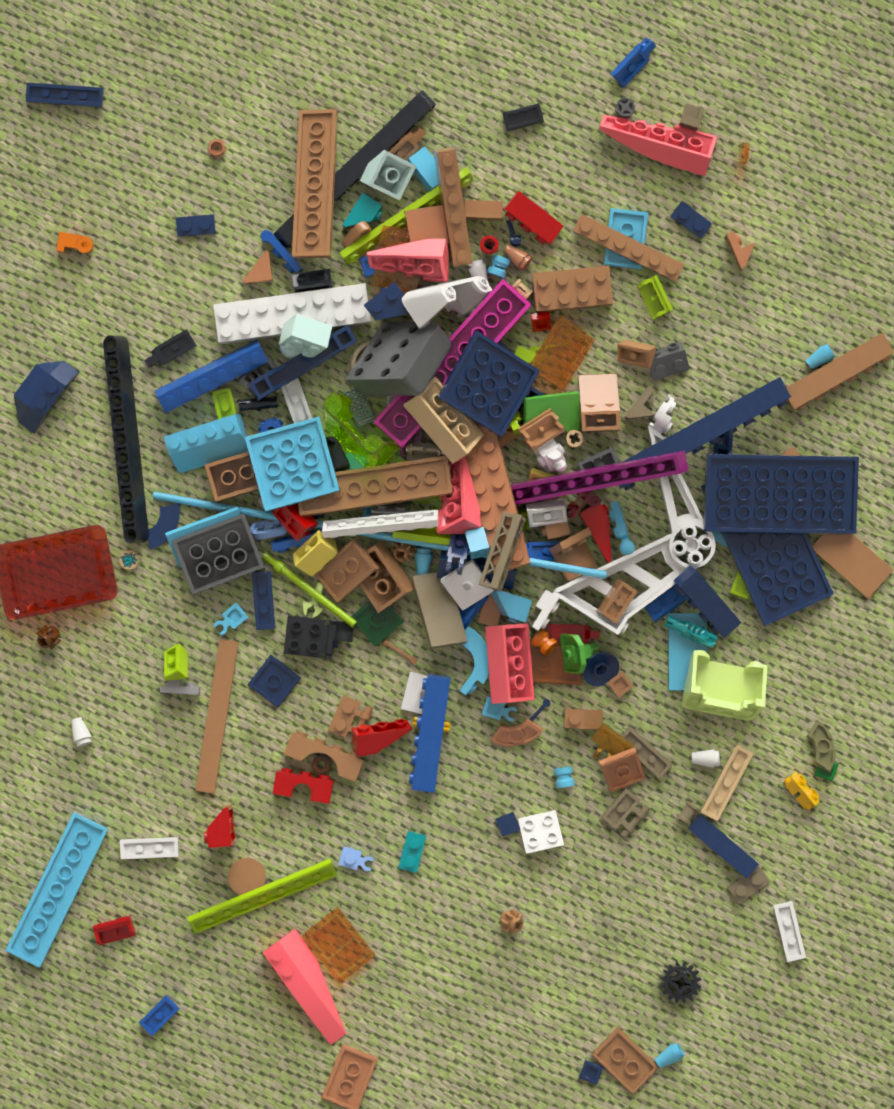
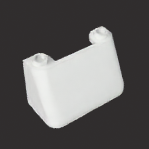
(454, 295)

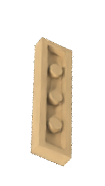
(726, 782)

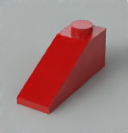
(598, 522)

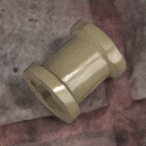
(688, 813)

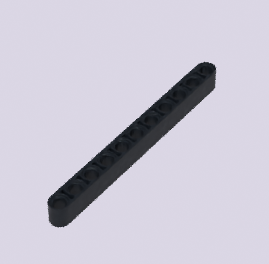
(383, 140)
(126, 439)

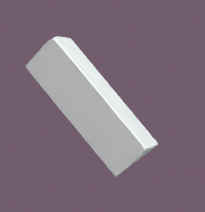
(546, 513)

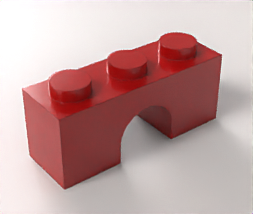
(320, 787)

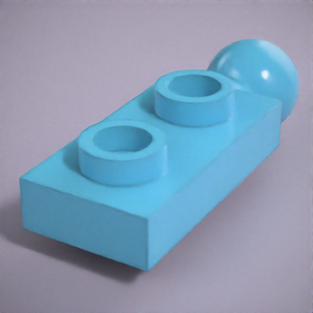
(626, 547)

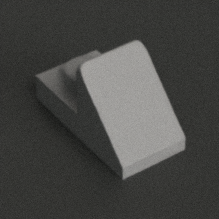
(174, 686)

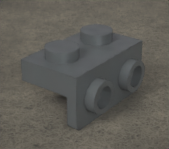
(669, 361)

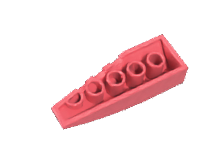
(674, 146)
(306, 982)

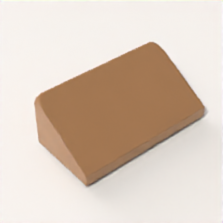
(636, 353)

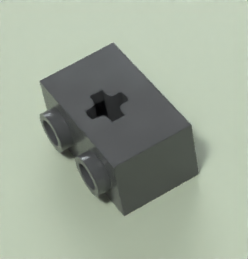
(601, 459)

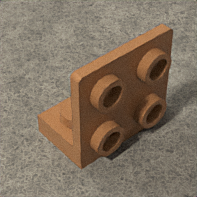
(574, 552)

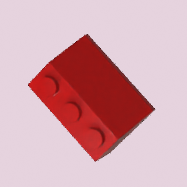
(221, 830)

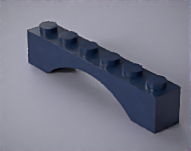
(300, 365)

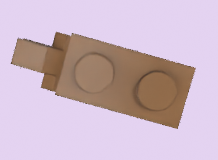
(408, 144)

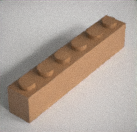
(453, 206)
(838, 371)

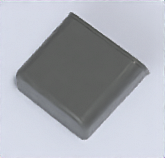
(413, 363)

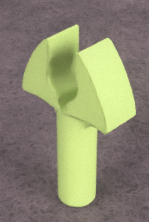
(318, 610)

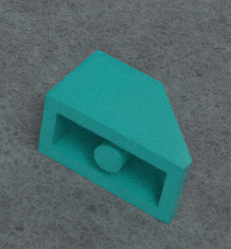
(364, 210)

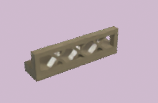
(506, 552)

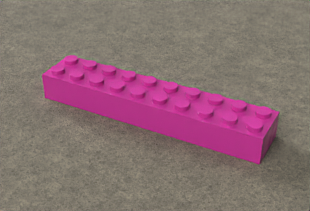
(491, 318)

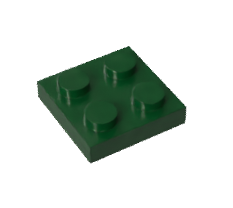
(376, 625)

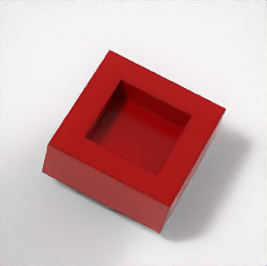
(540, 321)

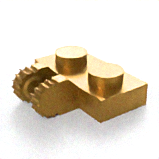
(610, 741)

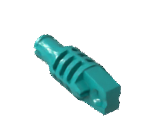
(692, 631)

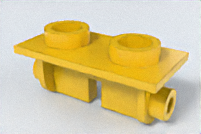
(797, 783)

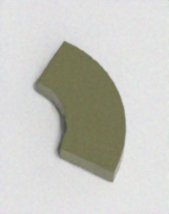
(823, 746)

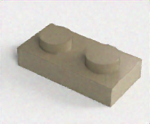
(746, 887)

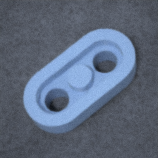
(264, 529)

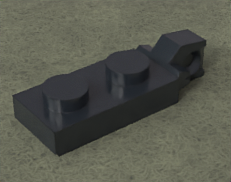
(171, 349)

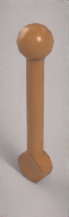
(413, 660)

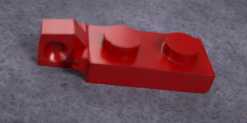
(583, 631)

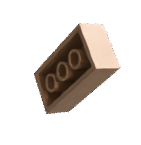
(572, 289)
(231, 477)

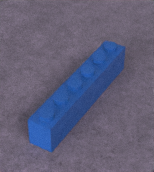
(211, 376)
(431, 732)

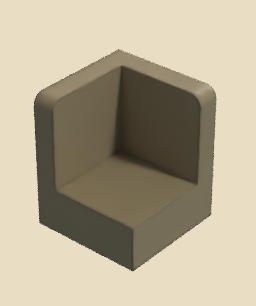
(691, 116)

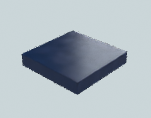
(274, 681)

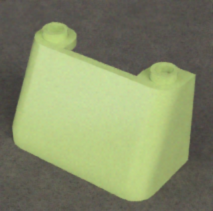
(724, 687)

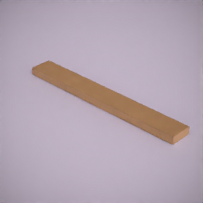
(217, 716)

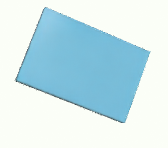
(630, 224)

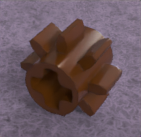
(48, 637)

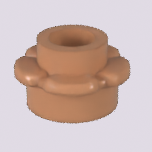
(216, 143)

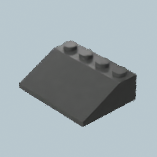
(218, 554)

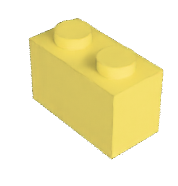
(315, 553)

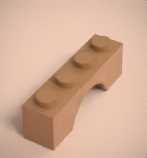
(347, 764)

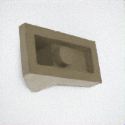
(638, 409)

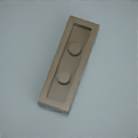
(647, 754)

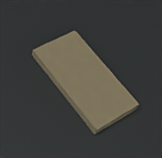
(438, 612)

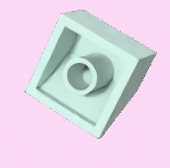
(388, 174)

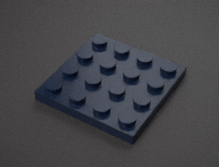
(488, 383)

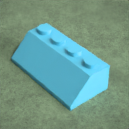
(207, 443)

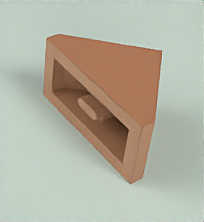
(261, 271)

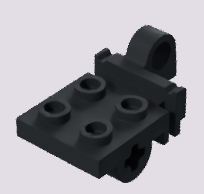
(313, 637)

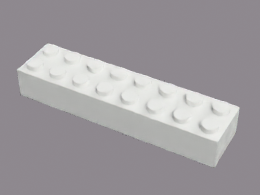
(266, 316)

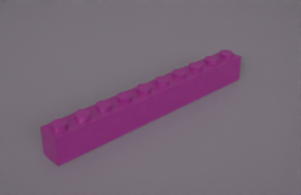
(600, 477)

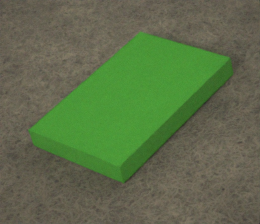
(564, 405)

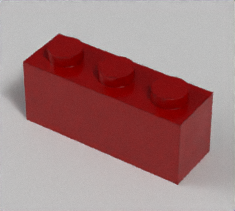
(532, 218)

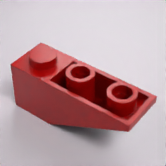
(374, 738)

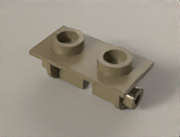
(419, 451)

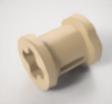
(522, 289)
(571, 433)

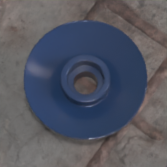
(601, 675)

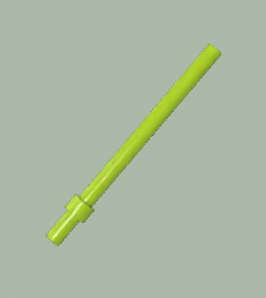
(280, 567)

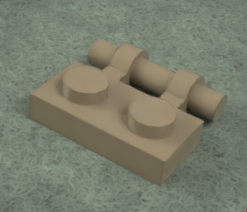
(621, 809)

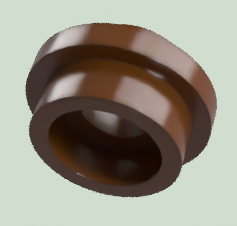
(321, 770)

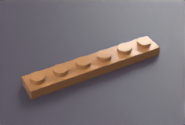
(628, 248)

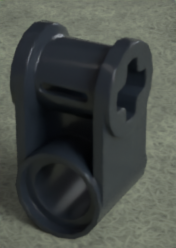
(337, 455)

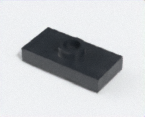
(523, 117)

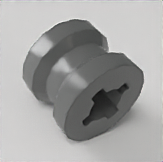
(627, 105)

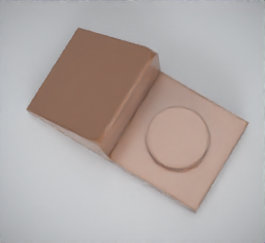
(740, 254)

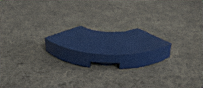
(167, 522)

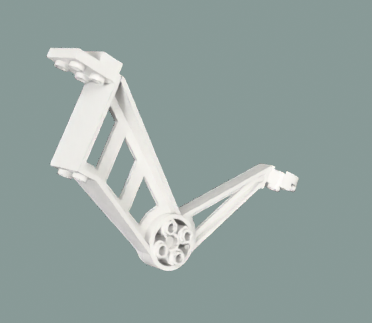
(691, 545)

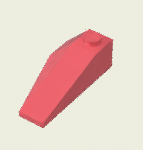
(421, 258)
(461, 509)

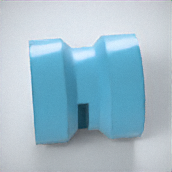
(499, 262)
(563, 777)

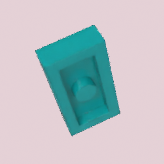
(412, 851)

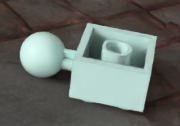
(304, 337)

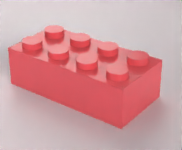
(509, 663)

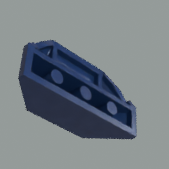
(42, 392)

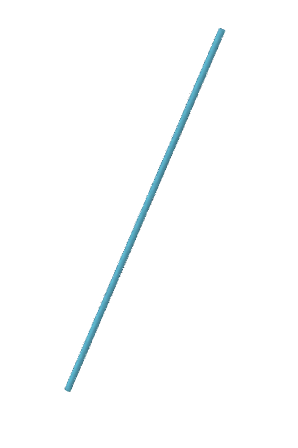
(379, 535)

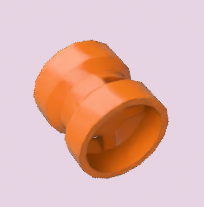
(544, 642)

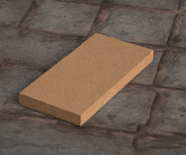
(853, 561)

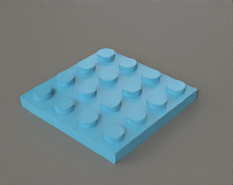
(292, 464)

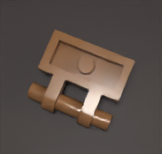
(345, 715)

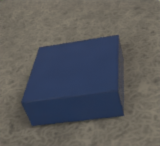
(507, 824)
(591, 1072)

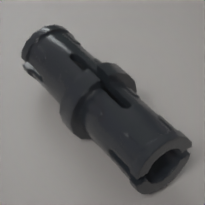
(252, 404)

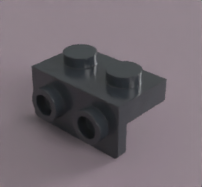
(312, 280)

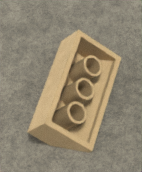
(445, 425)

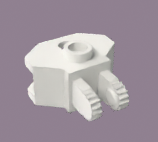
(551, 457)

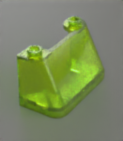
(367, 451)

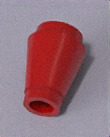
(489, 240)

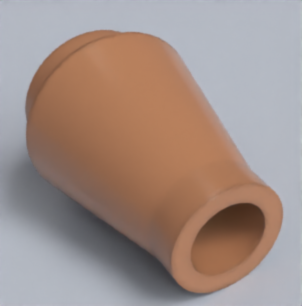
(518, 257)

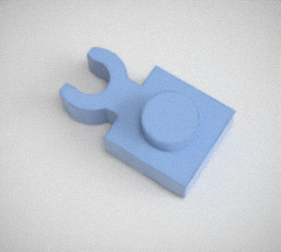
(352, 858)

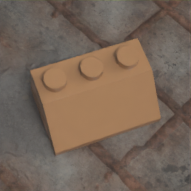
(388, 582)

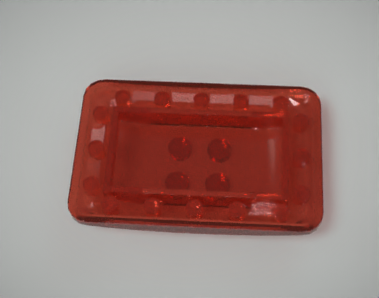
(56, 572)

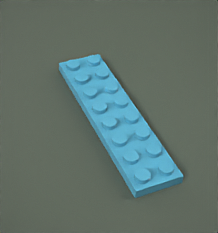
(57, 889)

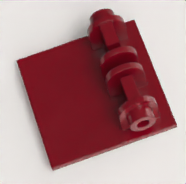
(574, 507)

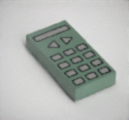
(360, 408)

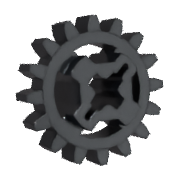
(682, 974)

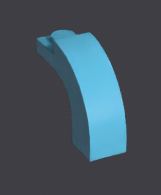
(478, 649)

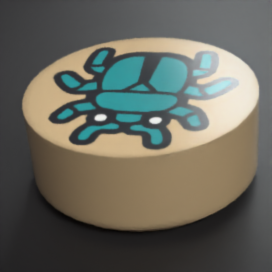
(129, 559)

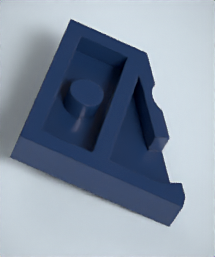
(387, 304)

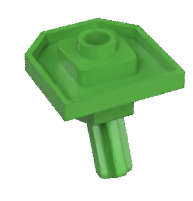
(576, 652)

